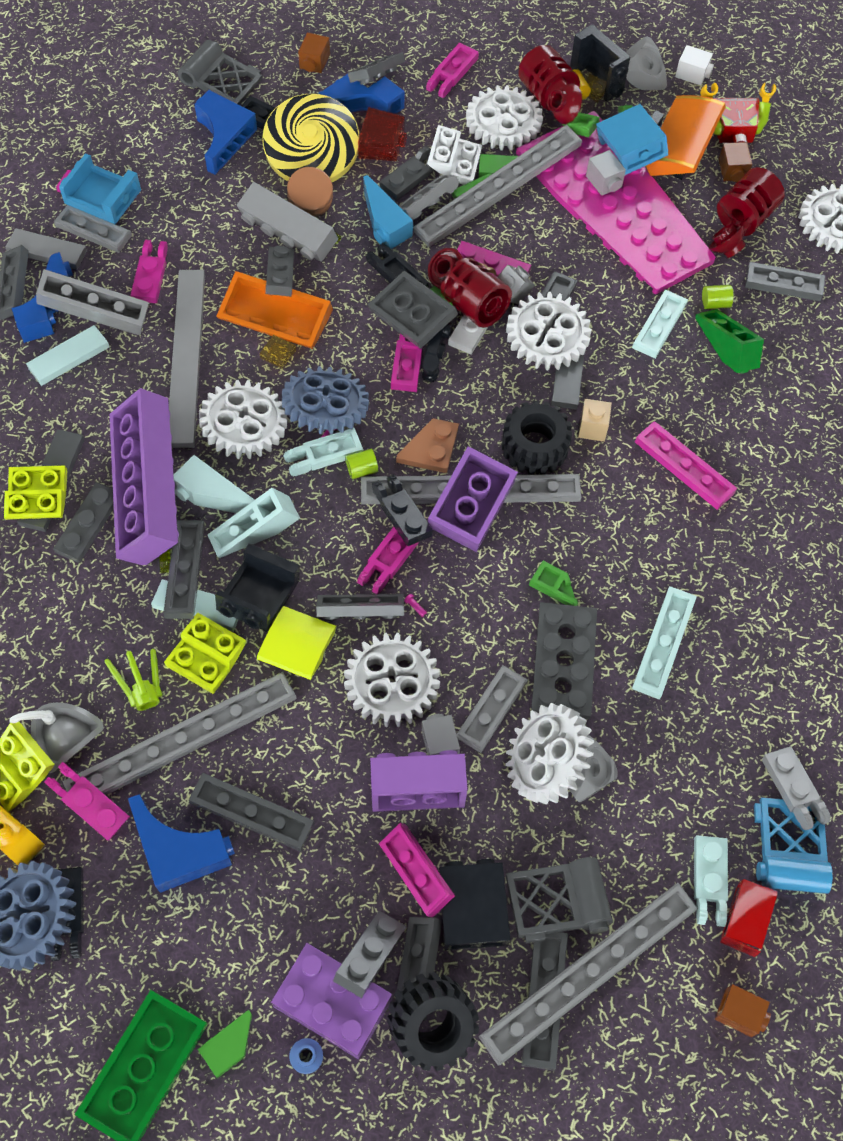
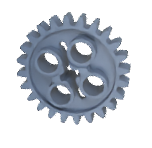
(325, 400)
(29, 934)

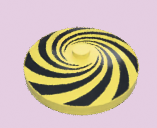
(311, 133)

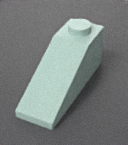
(208, 488)
(254, 523)

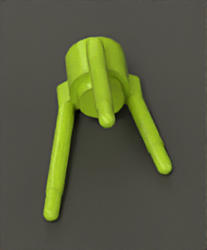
(143, 694)

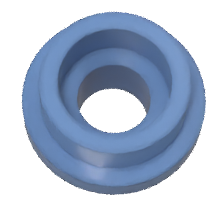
(314, 1063)

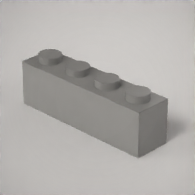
(287, 222)
(91, 302)

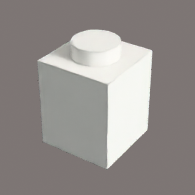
(694, 65)

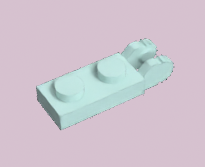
(323, 452)
(711, 877)

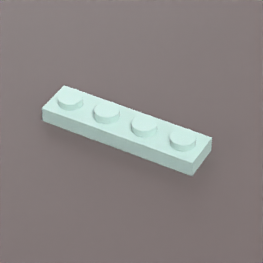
(664, 643)

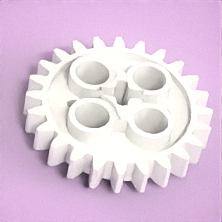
(504, 117)
(823, 217)
(529, 319)
(242, 419)
(395, 704)
(549, 753)

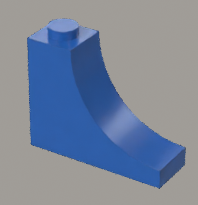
(229, 125)
(178, 855)

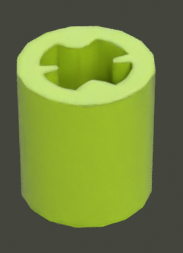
(717, 296)
(361, 464)

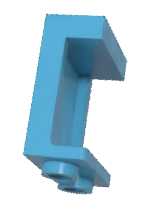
(633, 138)
(99, 190)

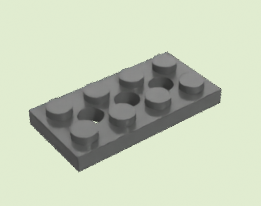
(581, 650)

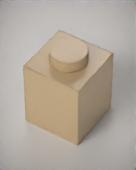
(594, 420)

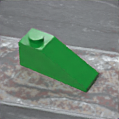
(732, 341)

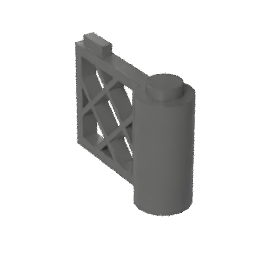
(206, 65)
(585, 899)

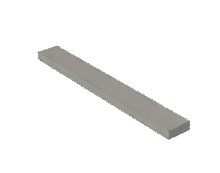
(497, 186)
(186, 358)
(525, 488)
(188, 735)
(586, 974)

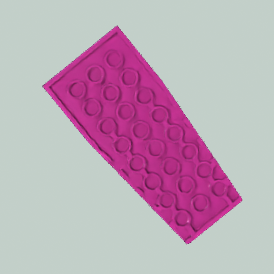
(633, 221)

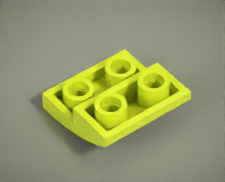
(35, 492)
(296, 642)
(205, 653)
(21, 765)

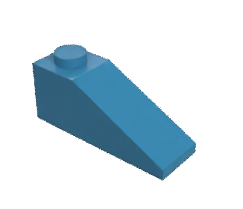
(388, 220)

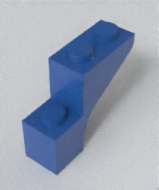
(356, 97)
(34, 319)

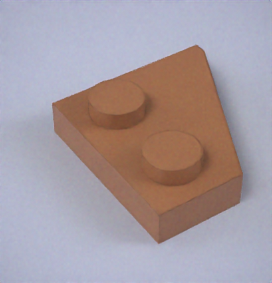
(431, 446)

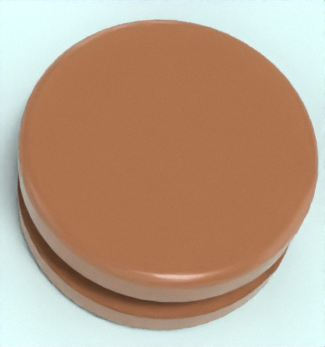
(310, 190)

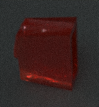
(381, 135)

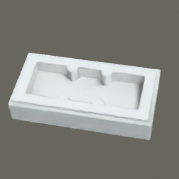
(466, 335)

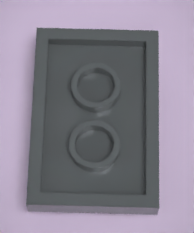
(412, 309)

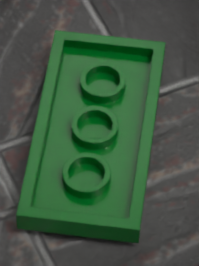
(141, 1069)

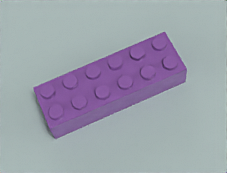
(143, 478)

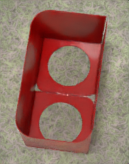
(749, 918)

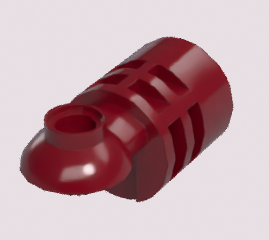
(552, 82)
(746, 209)
(469, 287)

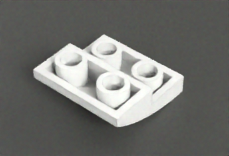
(454, 155)

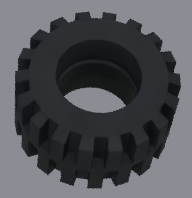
(531, 455)
(445, 1042)

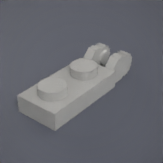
(429, 195)
(795, 787)

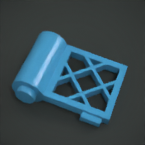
(791, 869)

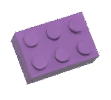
(472, 499)
(418, 781)
(328, 1008)

